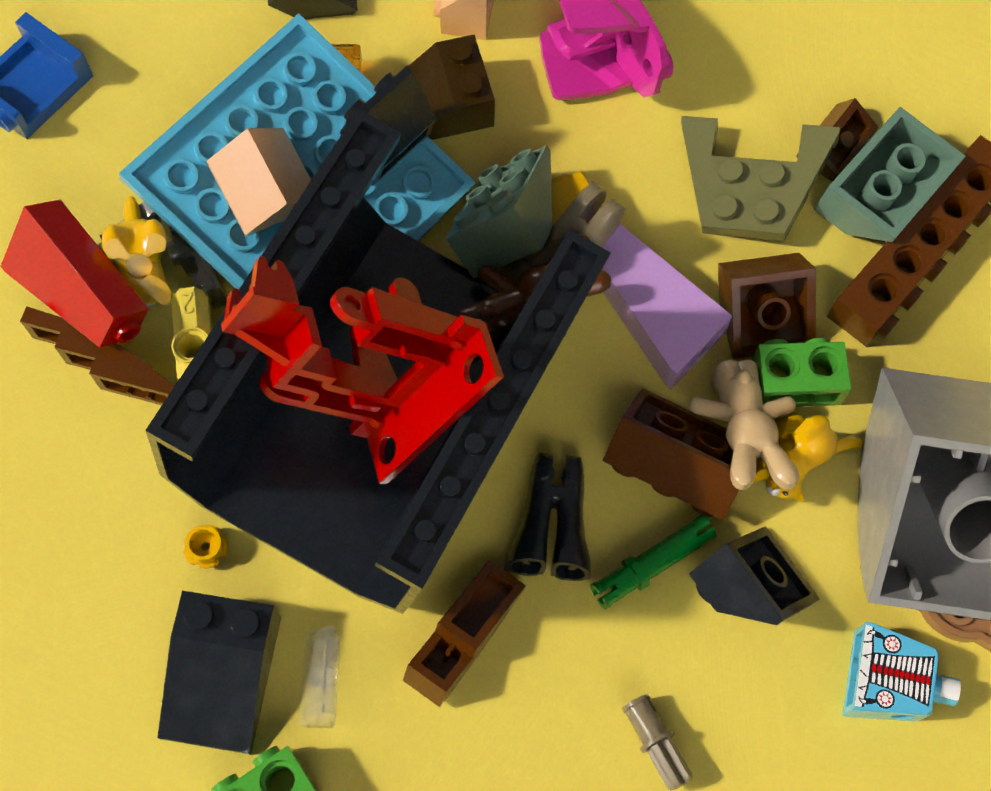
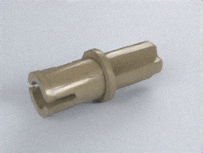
(658, 742)

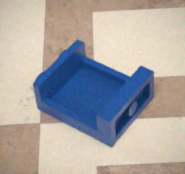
(38, 76)

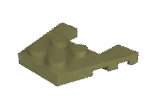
(752, 194)

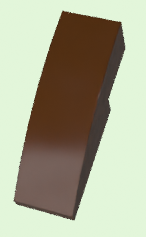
(463, 633)

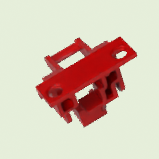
(393, 323)

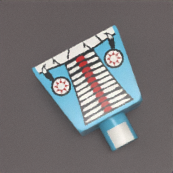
(894, 677)

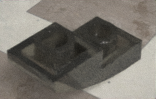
(198, 268)

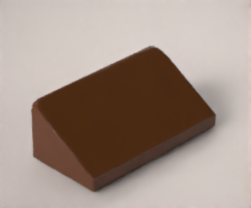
(855, 131)

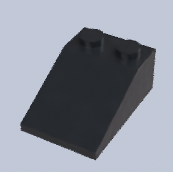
(217, 671)

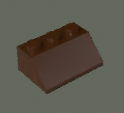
(674, 453)

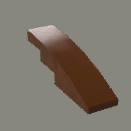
(109, 366)

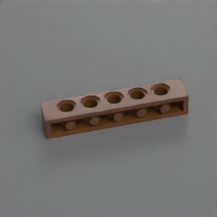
(866, 316)

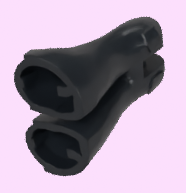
(529, 547)

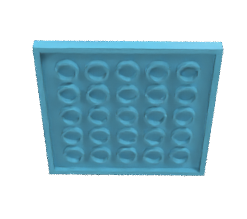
(306, 89)

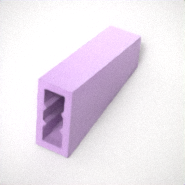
(661, 307)

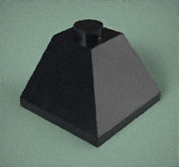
(753, 580)

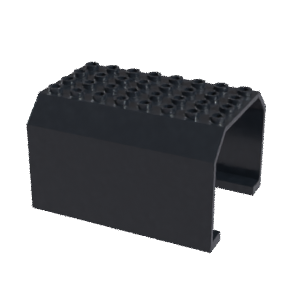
(300, 472)

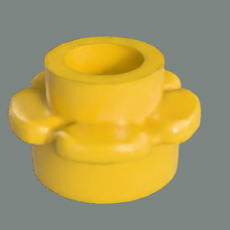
(199, 536)

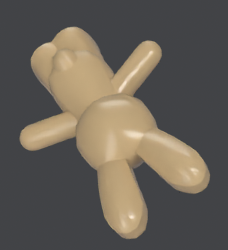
(751, 423)

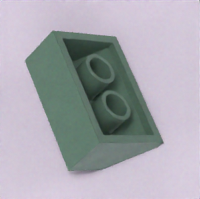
(889, 179)

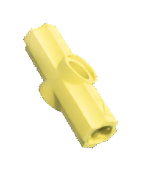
(190, 324)

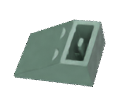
(505, 213)

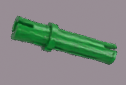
(639, 570)

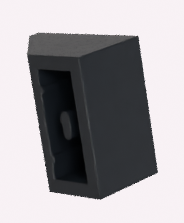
(403, 107)

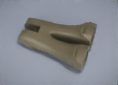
(577, 219)

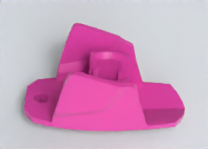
(604, 49)

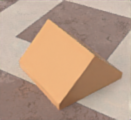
(259, 177)

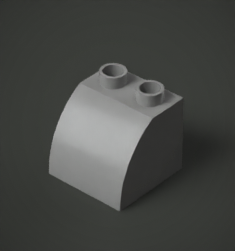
(927, 495)

